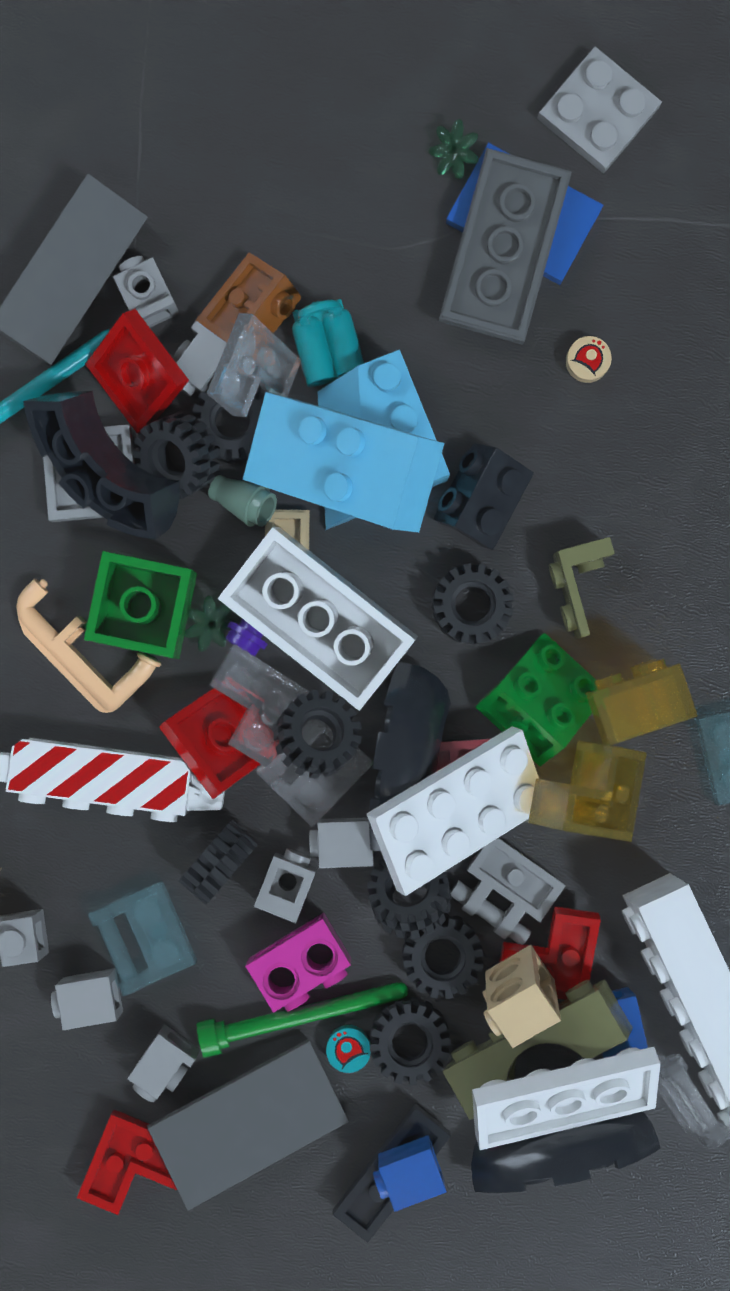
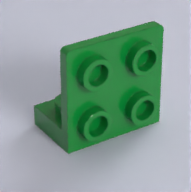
(542, 698)

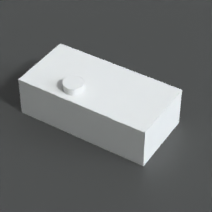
(317, 617)

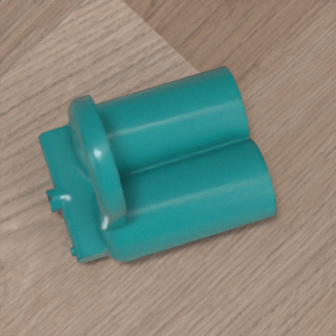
(326, 341)

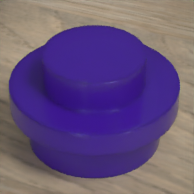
(245, 637)

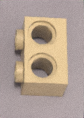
(520, 997)

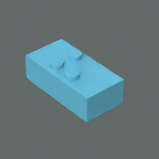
(343, 462)

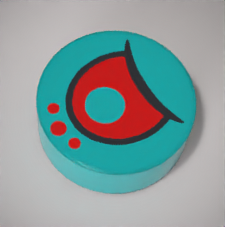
(348, 1048)

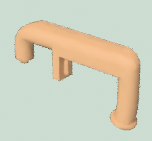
(70, 662)

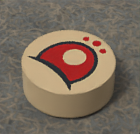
(588, 359)

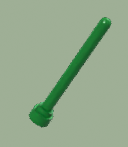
(216, 1036)

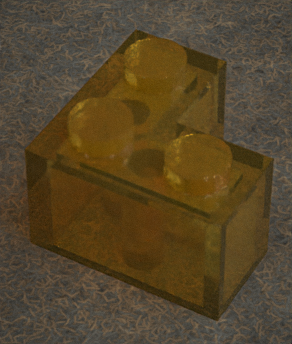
(641, 702)
(599, 797)

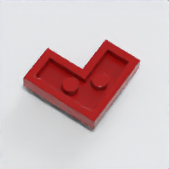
(569, 948)
(121, 1153)

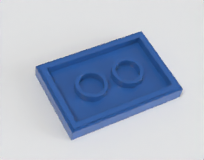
(573, 226)

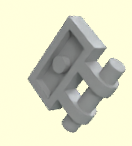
(517, 880)

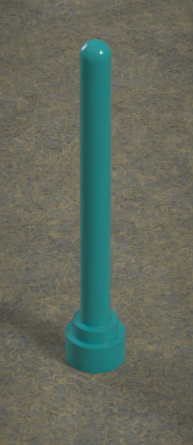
(50, 377)

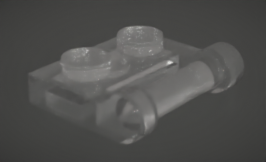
(312, 796)
(688, 1103)

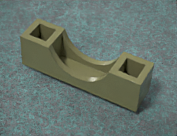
(588, 1025)

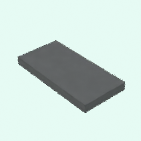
(505, 246)
(247, 1124)

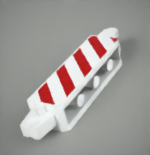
(104, 777)

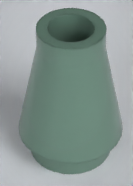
(244, 499)

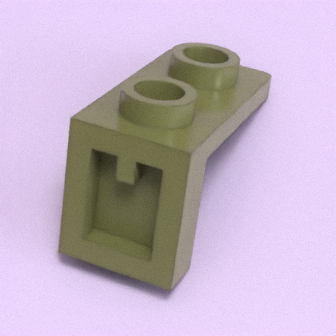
(586, 558)

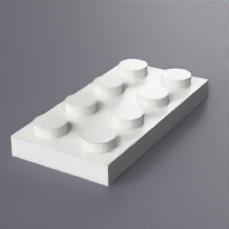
(455, 810)
(565, 1097)

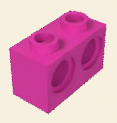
(292, 954)

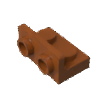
(253, 290)

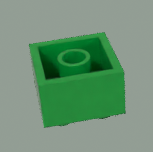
(140, 605)

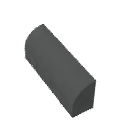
(69, 269)

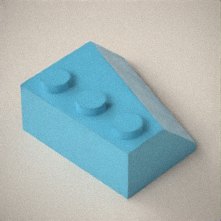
(384, 395)

